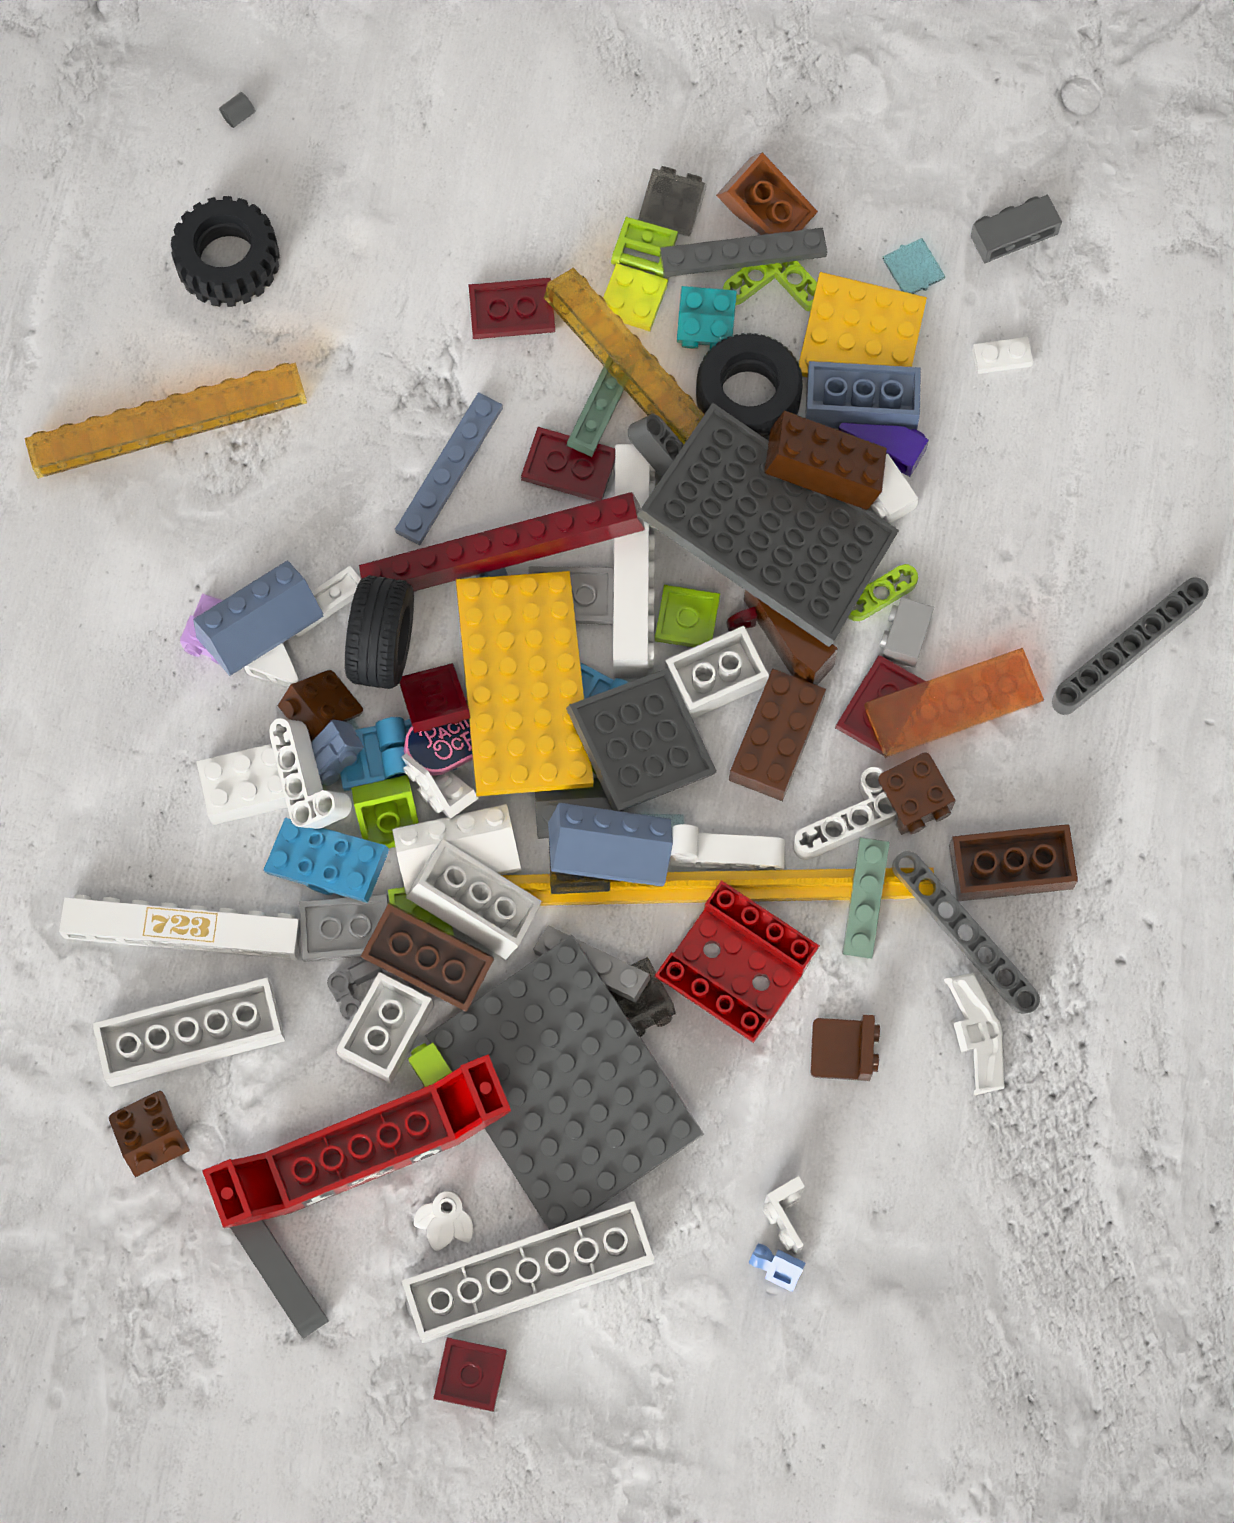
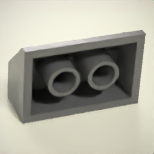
(548, 800)

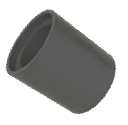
(237, 109)

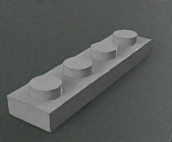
(615, 973)

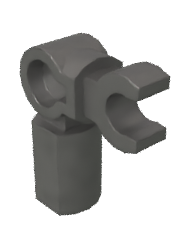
(340, 983)

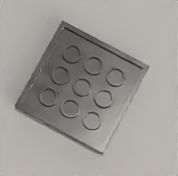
(641, 740)

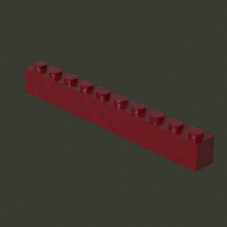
(512, 543)

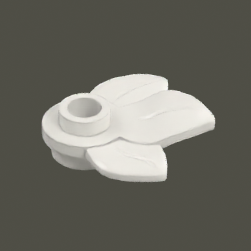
(444, 1225)

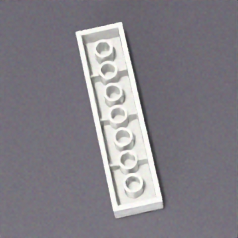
(633, 573)
(528, 1272)

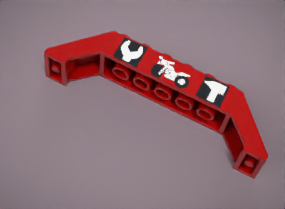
(358, 1147)

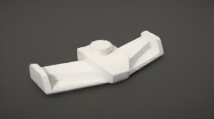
(979, 1032)

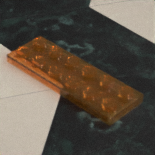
(953, 702)

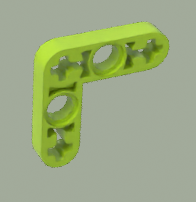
(771, 272)
(872, 604)

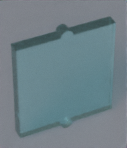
(913, 267)

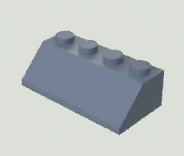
(863, 394)
(257, 618)
(610, 844)

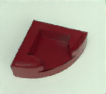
(743, 618)

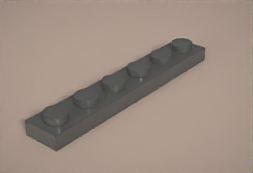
(743, 252)

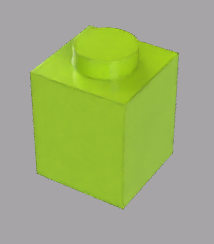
(428, 1064)

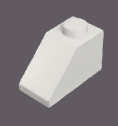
(896, 495)
(274, 667)

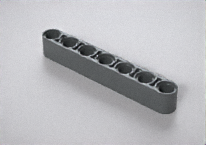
(1137, 635)
(979, 937)

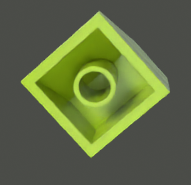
(384, 807)

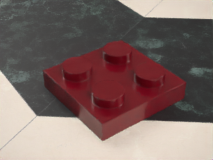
(470, 1374)

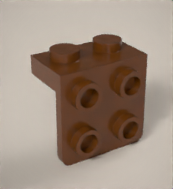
(319, 701)
(917, 793)
(844, 1048)
(148, 1133)

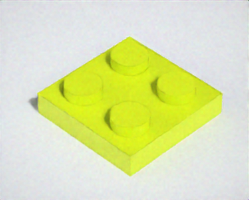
(635, 296)

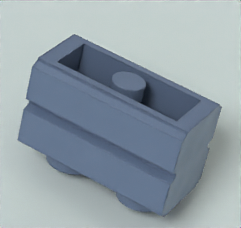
(335, 749)

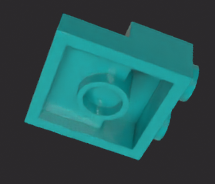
(705, 316)

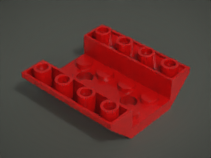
(750, 946)

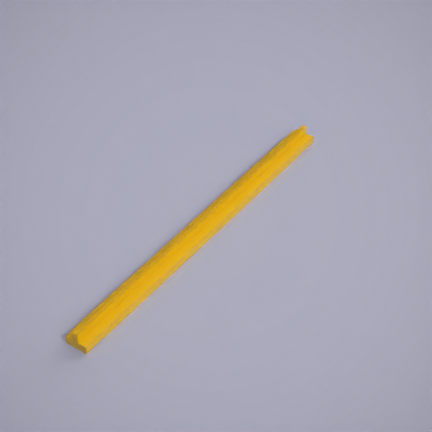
(699, 885)

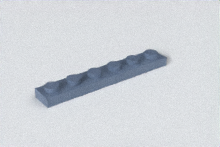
(449, 468)

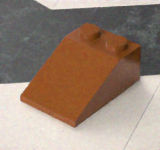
(766, 198)

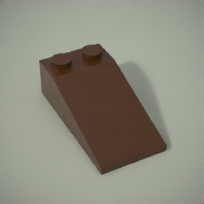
(800, 651)

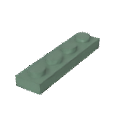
(596, 414)
(865, 897)

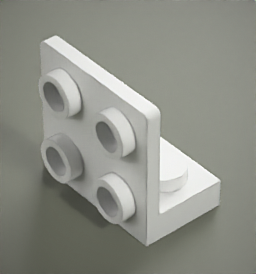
(444, 793)
(785, 1196)

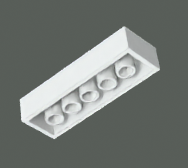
(188, 1032)

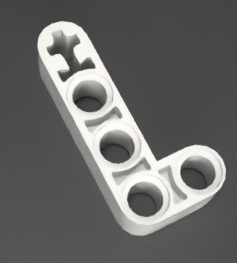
(300, 778)
(843, 821)
(725, 851)

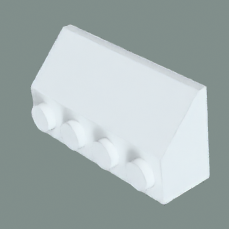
(480, 834)
(474, 899)

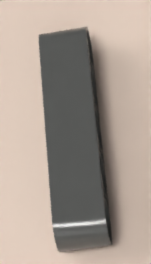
(655, 442)
(280, 1277)

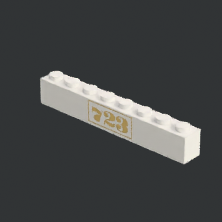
(180, 928)

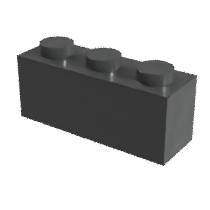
(1015, 228)

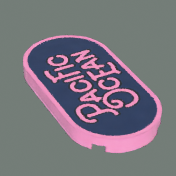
(441, 747)

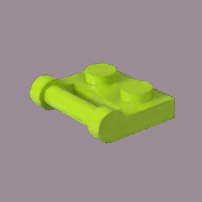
(643, 238)

